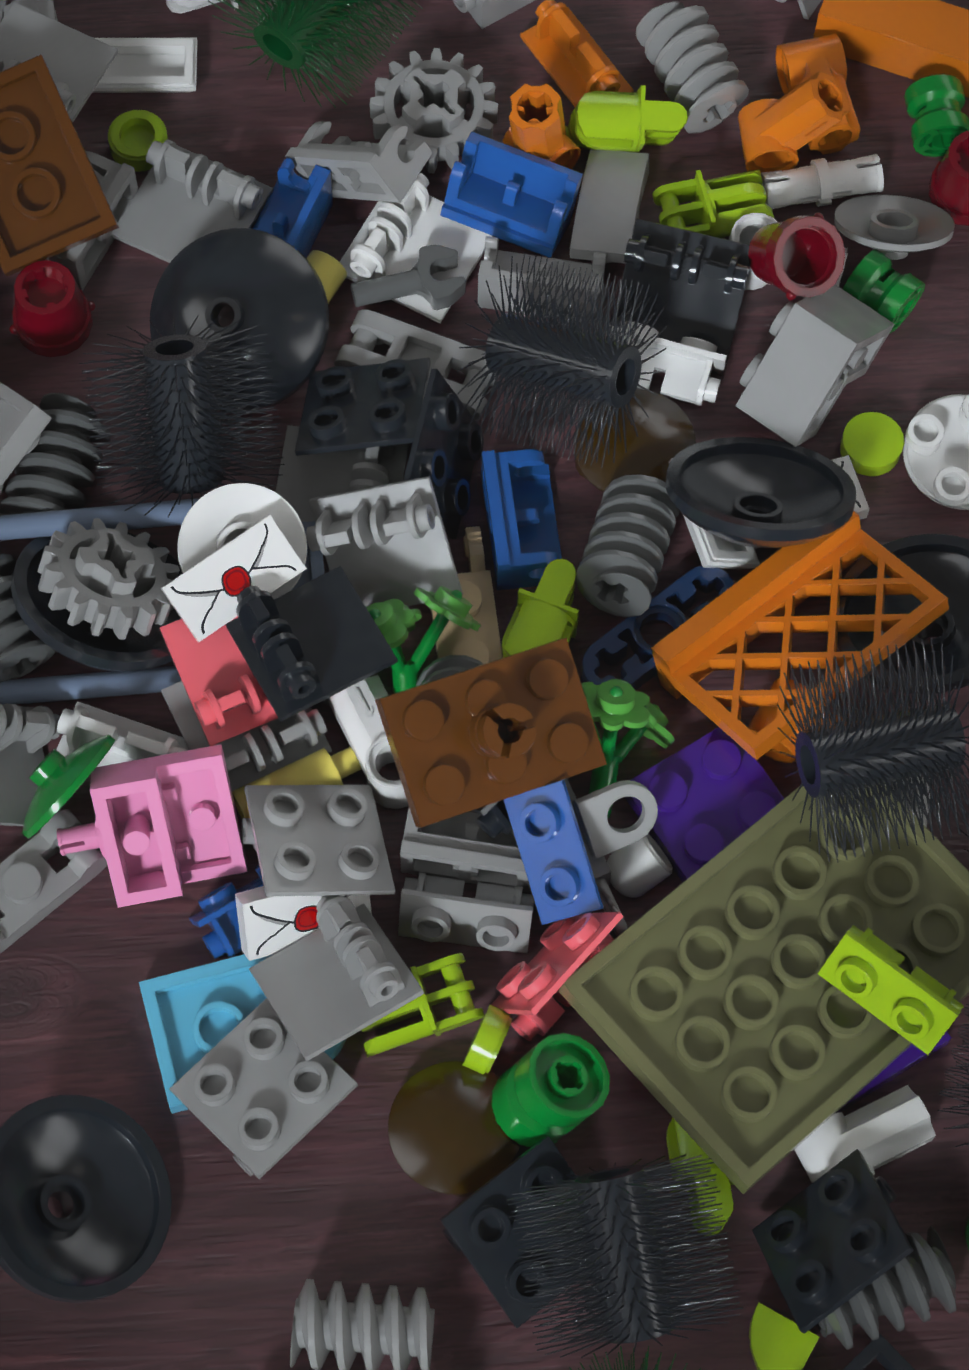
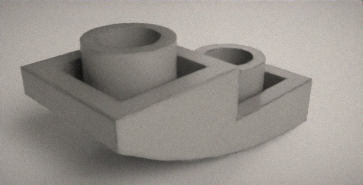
(608, 204)

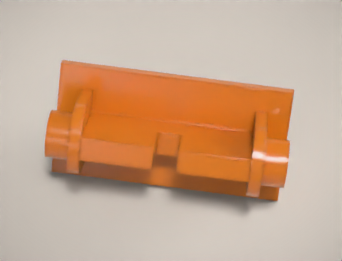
(571, 53)

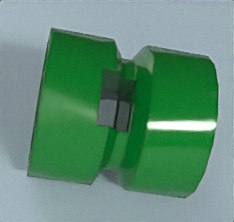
(550, 1089)

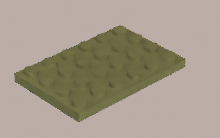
(722, 987)

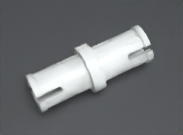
(823, 181)

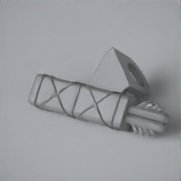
(603, 839)

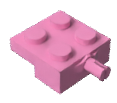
(162, 824)

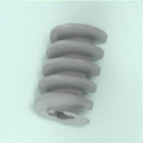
(691, 63)
(362, 1328)

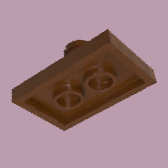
(45, 175)
(490, 732)

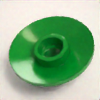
(60, 778)

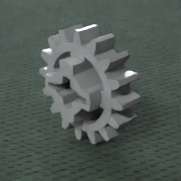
(435, 104)
(107, 578)

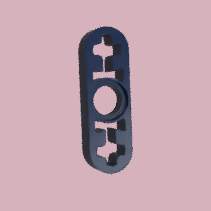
(613, 646)

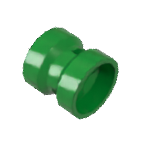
(937, 112)
(883, 288)

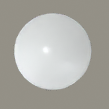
(939, 450)

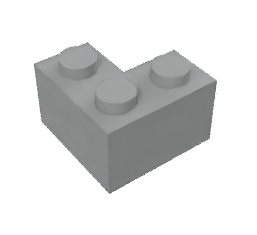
(814, 355)

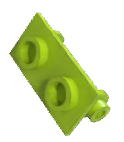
(906, 1002)

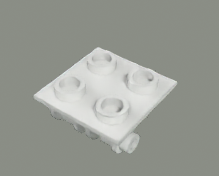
(397, 231)

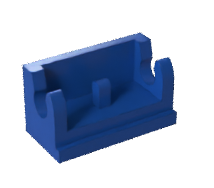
(511, 194)
(297, 206)
(519, 516)

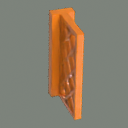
(766, 604)

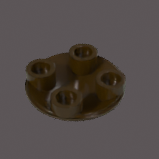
(649, 454)
(448, 1131)

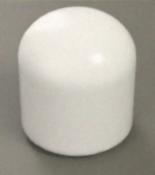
(638, 867)

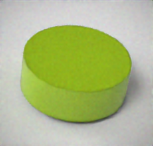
(132, 136)
(872, 443)
(487, 1040)

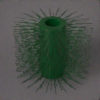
(296, 28)

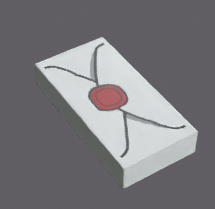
(209, 590)
(278, 921)

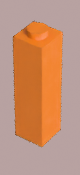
(901, 35)

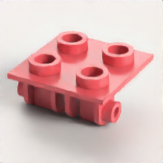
(217, 682)
(531, 987)

